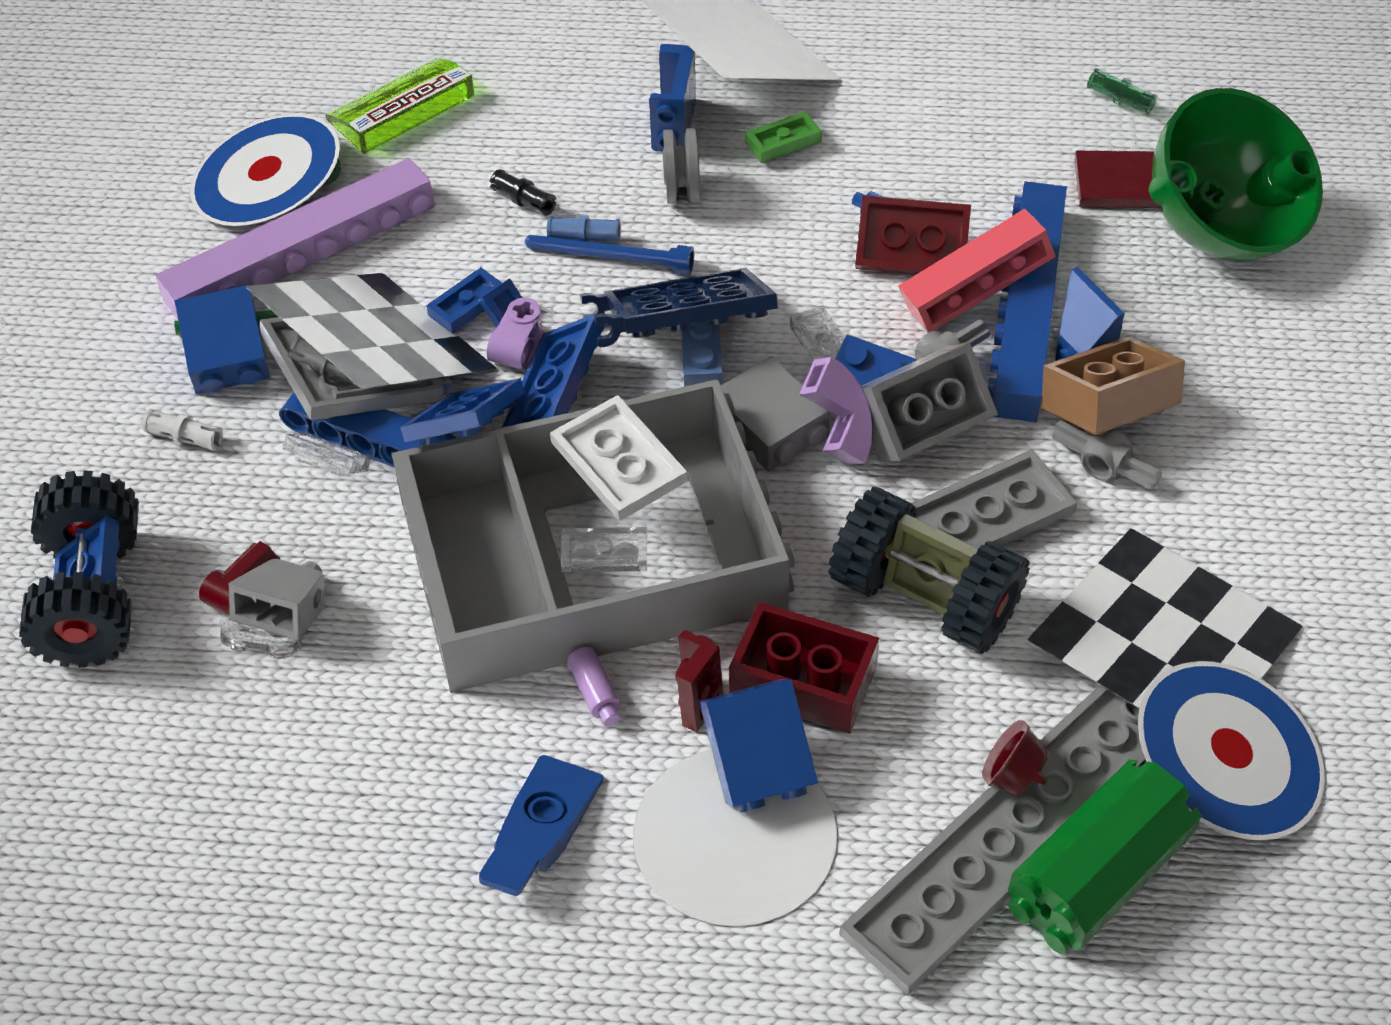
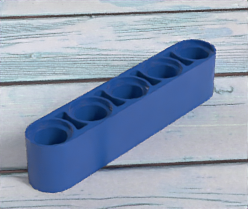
(369, 432)

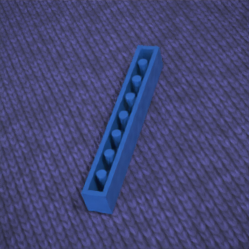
(1027, 315)

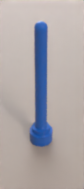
(678, 259)

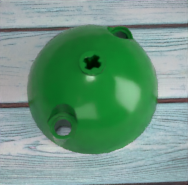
(1216, 181)

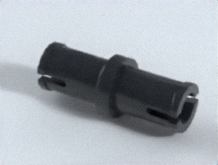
(523, 192)

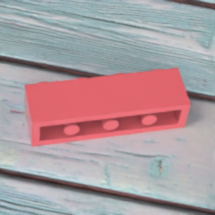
(977, 270)

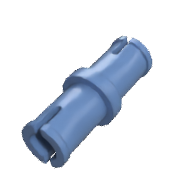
(584, 228)

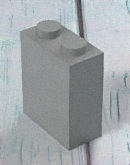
(774, 415)

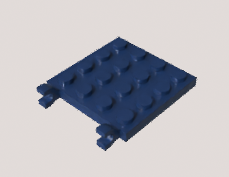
(680, 303)

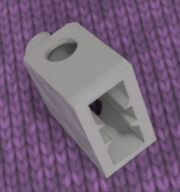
(278, 597)

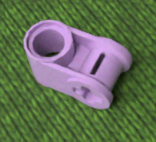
(516, 334)

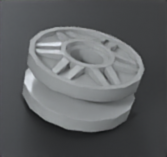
(681, 165)

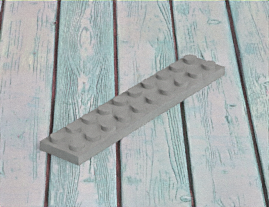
(969, 865)

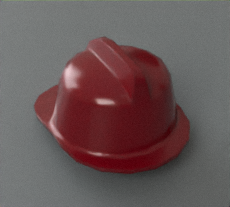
(1016, 760)

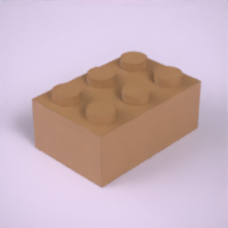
(1112, 385)

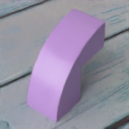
(839, 392)

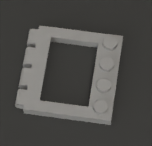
(325, 401)

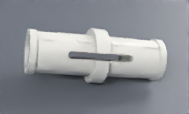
(182, 429)

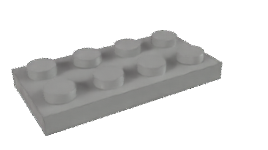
(999, 502)

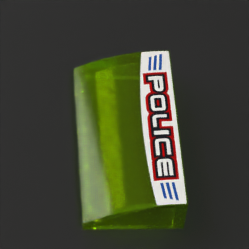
(402, 104)

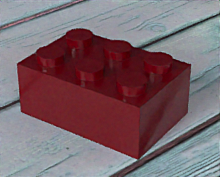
(824, 661)

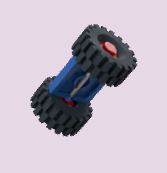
(80, 611)

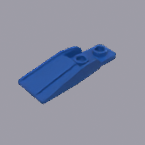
(539, 823)

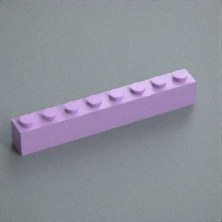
(303, 235)

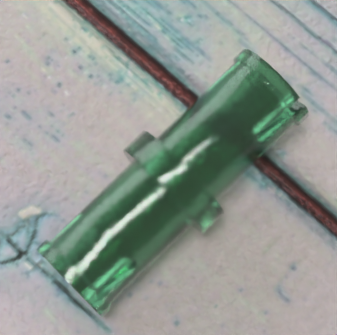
(1122, 91)

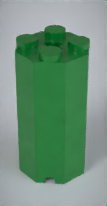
(1102, 855)

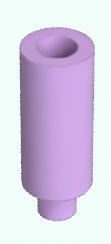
(594, 685)

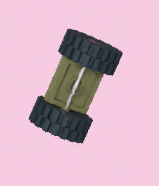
(964, 583)

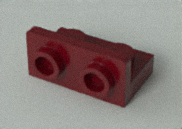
(697, 676)

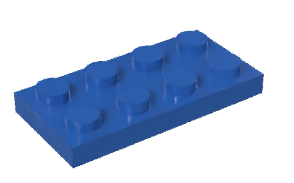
(556, 372)
(462, 412)

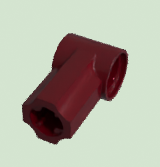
(215, 587)

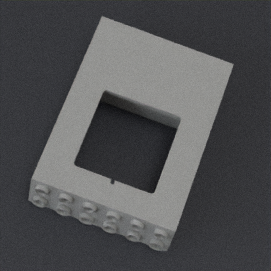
(494, 566)

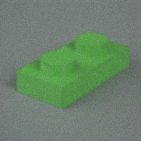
(783, 137)

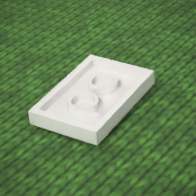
(618, 457)

